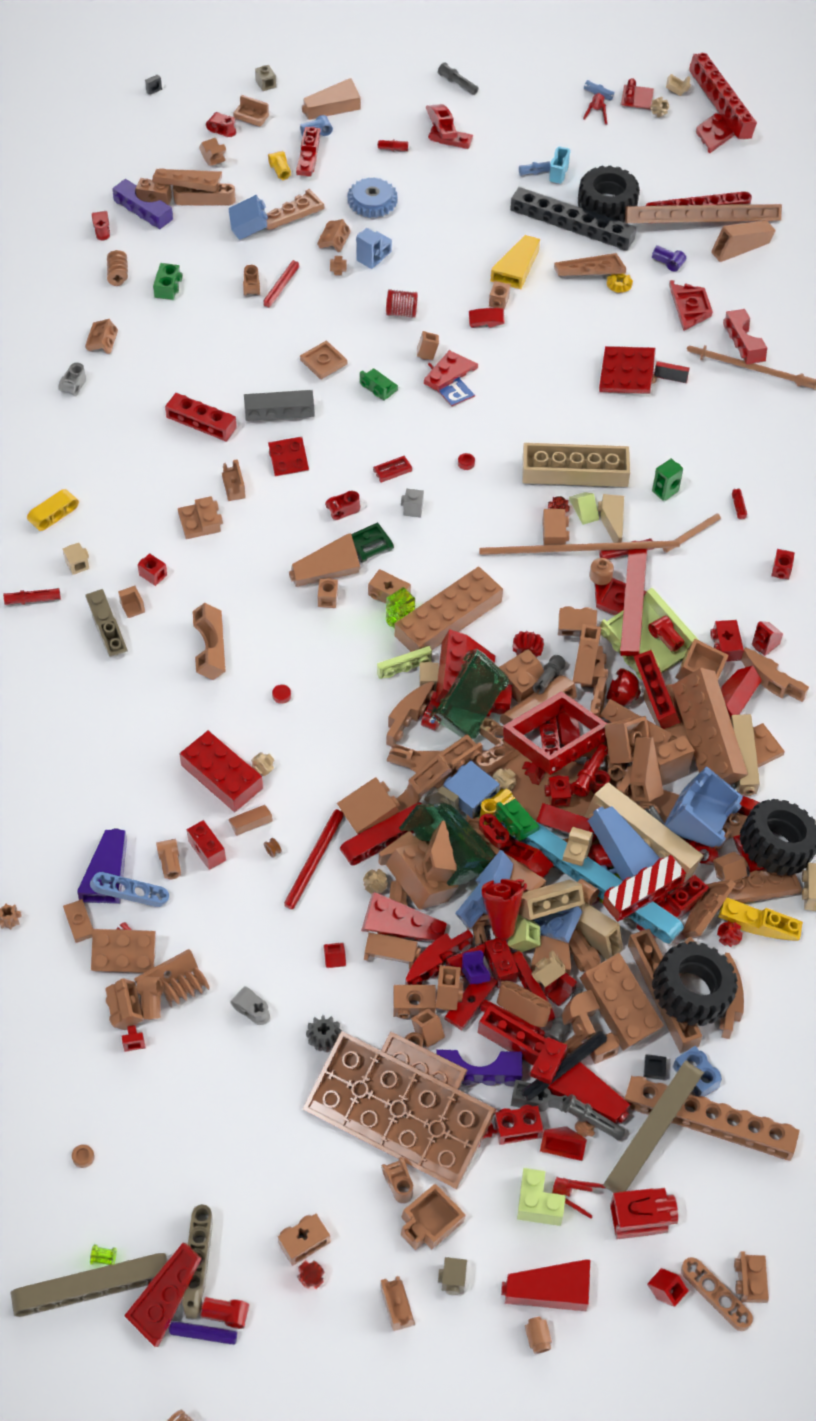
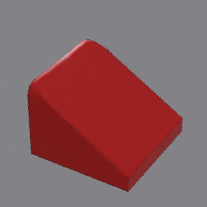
(746, 805)
(334, 955)

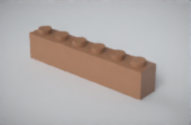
(647, 957)

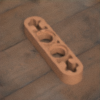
(718, 1292)

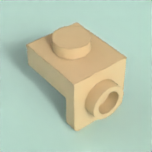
(677, 85)

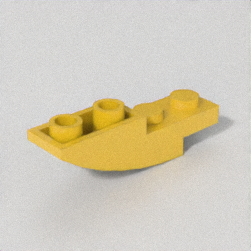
(761, 922)

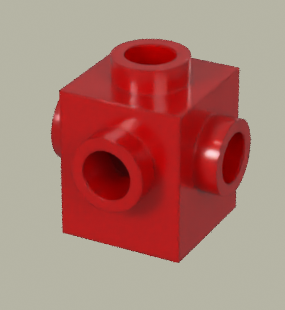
(558, 791)

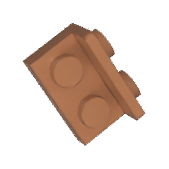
(102, 336)
(752, 1278)

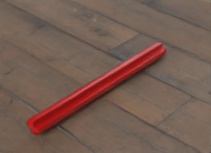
(313, 859)

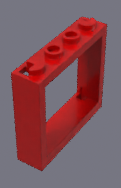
(516, 729)

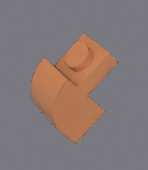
(212, 151)
(578, 1013)

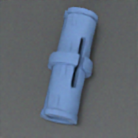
(594, 88)
(534, 168)

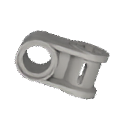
(73, 379)
(251, 1006)

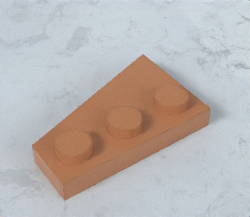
(599, 694)
(706, 908)

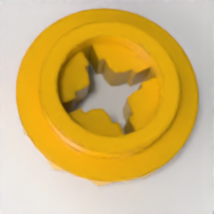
(619, 287)

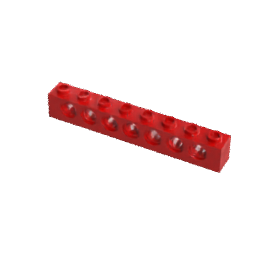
(722, 96)

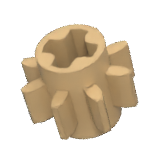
(659, 106)
(263, 763)
(505, 779)
(375, 881)

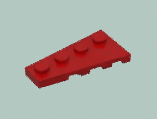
(161, 1298)

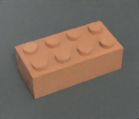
(621, 1001)

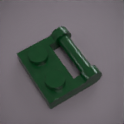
(369, 536)

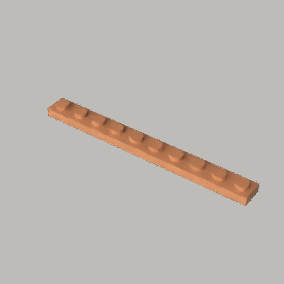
(703, 213)

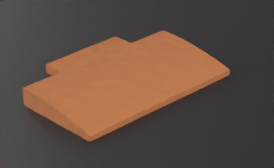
(402, 1104)

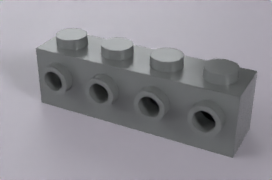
(279, 405)

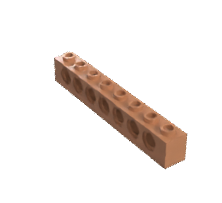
(719, 1127)

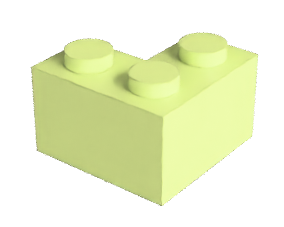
(537, 1205)

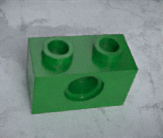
(667, 479)

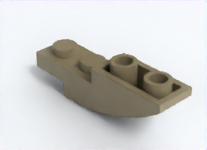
(106, 623)

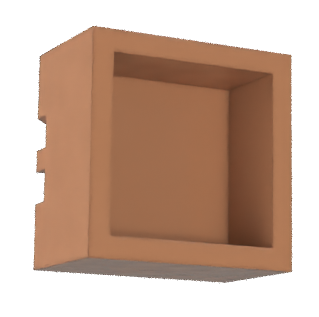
(701, 656)

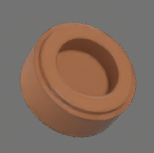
(83, 1156)

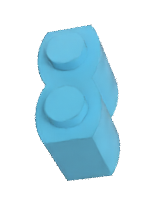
(559, 165)

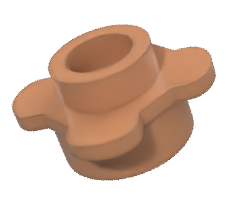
(584, 1129)

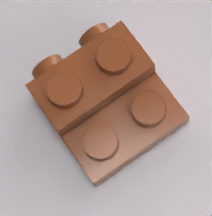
(200, 518)

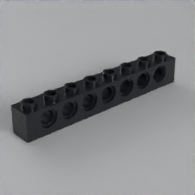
(573, 218)

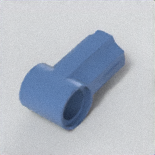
(321, 122)

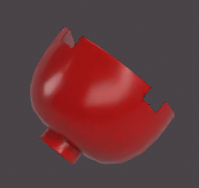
(624, 688)

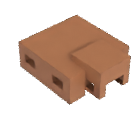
(430, 1218)

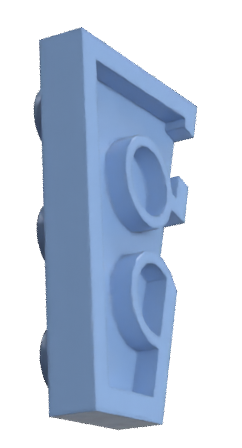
(559, 924)

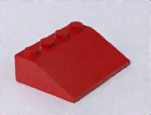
(453, 650)

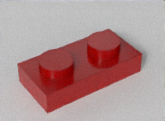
(548, 1060)

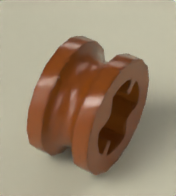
(272, 847)

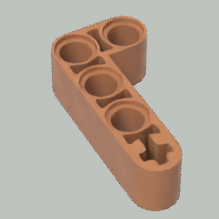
(187, 196)

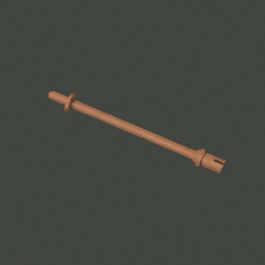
(799, 379)

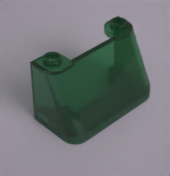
(471, 695)

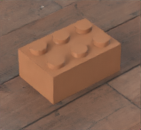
(408, 870)

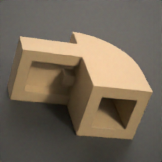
(578, 846)

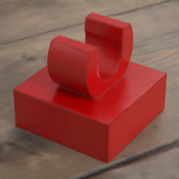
(534, 772)
(133, 1040)

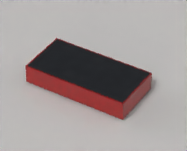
(671, 372)

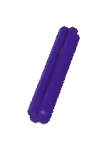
(203, 1332)

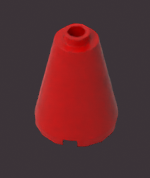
(502, 906)

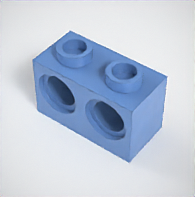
(702, 1063)

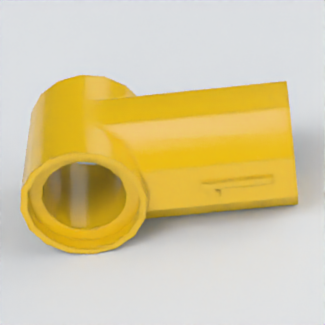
(279, 163)
(488, 806)

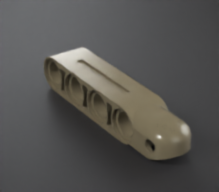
(194, 1296)

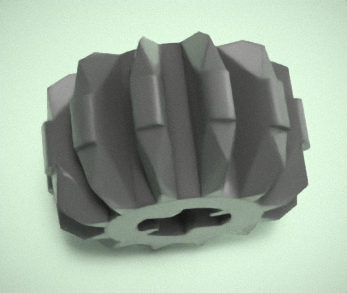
(315, 1031)

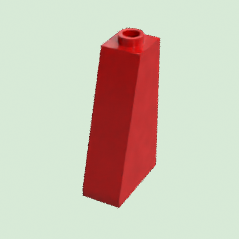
(739, 689)
(591, 1090)
(552, 1286)

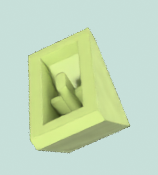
(585, 507)

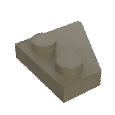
(443, 795)

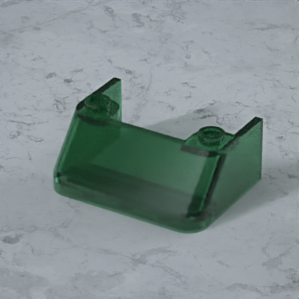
(468, 847)

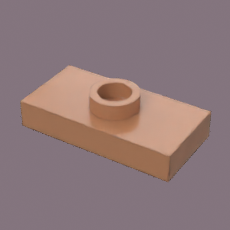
(78, 920)

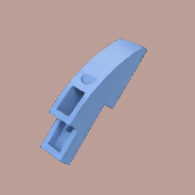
(474, 906)

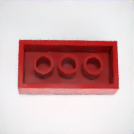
(221, 771)

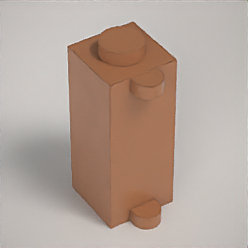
(391, 949)

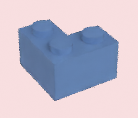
(372, 247)

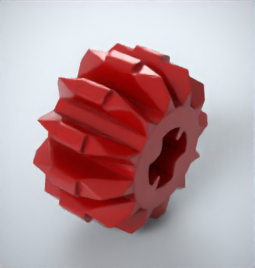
(528, 640)

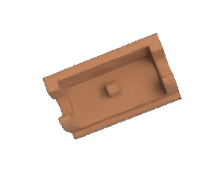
(233, 481)
(396, 1303)

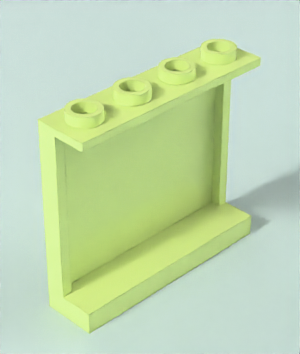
(653, 609)

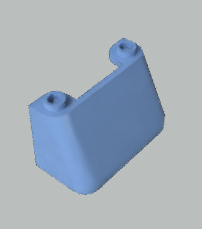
(704, 809)

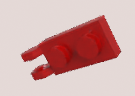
(463, 139)

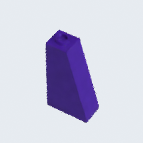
(108, 859)

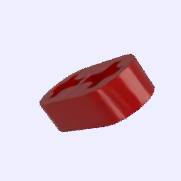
(495, 829)

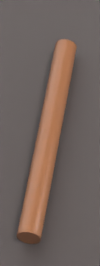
(696, 530)

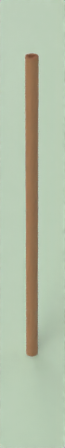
(579, 547)

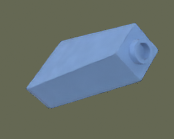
(621, 842)

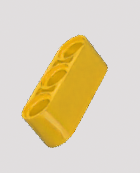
(52, 510)

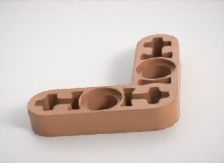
(488, 761)

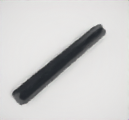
(566, 1064)

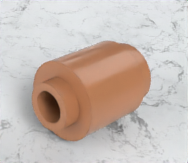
(538, 1335)

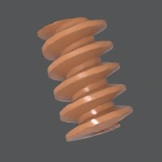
(117, 267)
(185, 986)

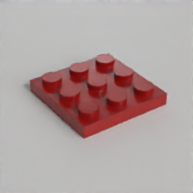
(627, 369)

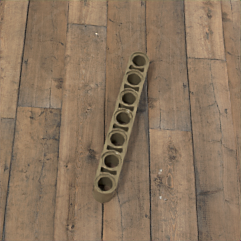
(653, 1128)
(86, 1285)

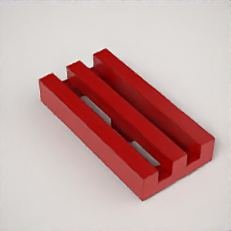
(393, 471)

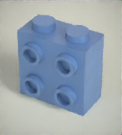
(248, 217)
(472, 787)

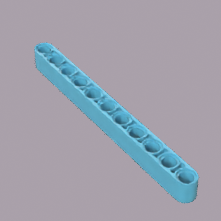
(651, 916)

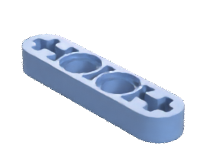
(129, 893)

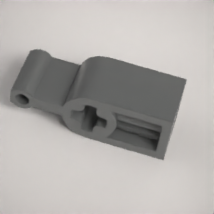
(548, 1099)

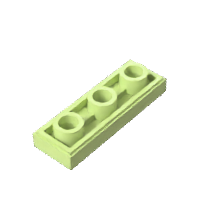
(403, 663)

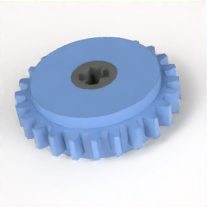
(372, 197)

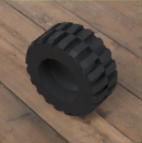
(608, 181)
(771, 851)
(708, 966)

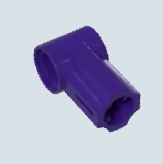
(673, 260)

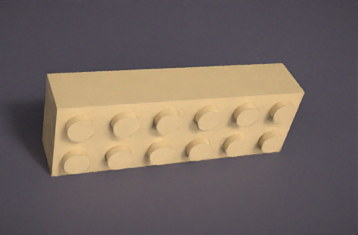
(575, 464)
(653, 832)

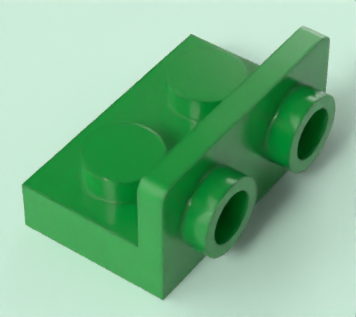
(377, 383)
(516, 819)

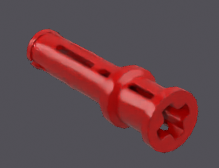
(586, 775)

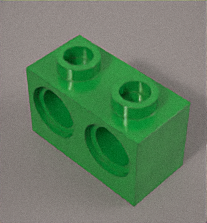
(167, 281)

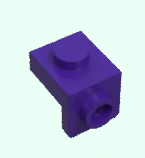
(474, 968)

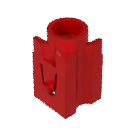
(643, 1212)

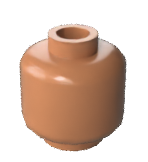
(601, 571)

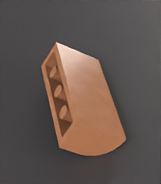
(557, 685)

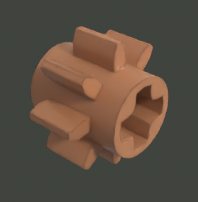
(338, 265)
(9, 916)

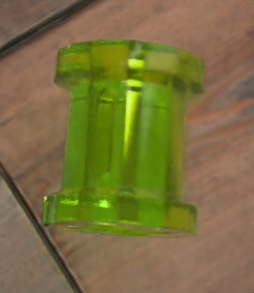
(103, 1255)

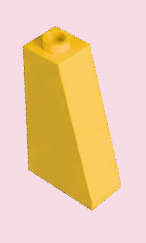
(516, 263)

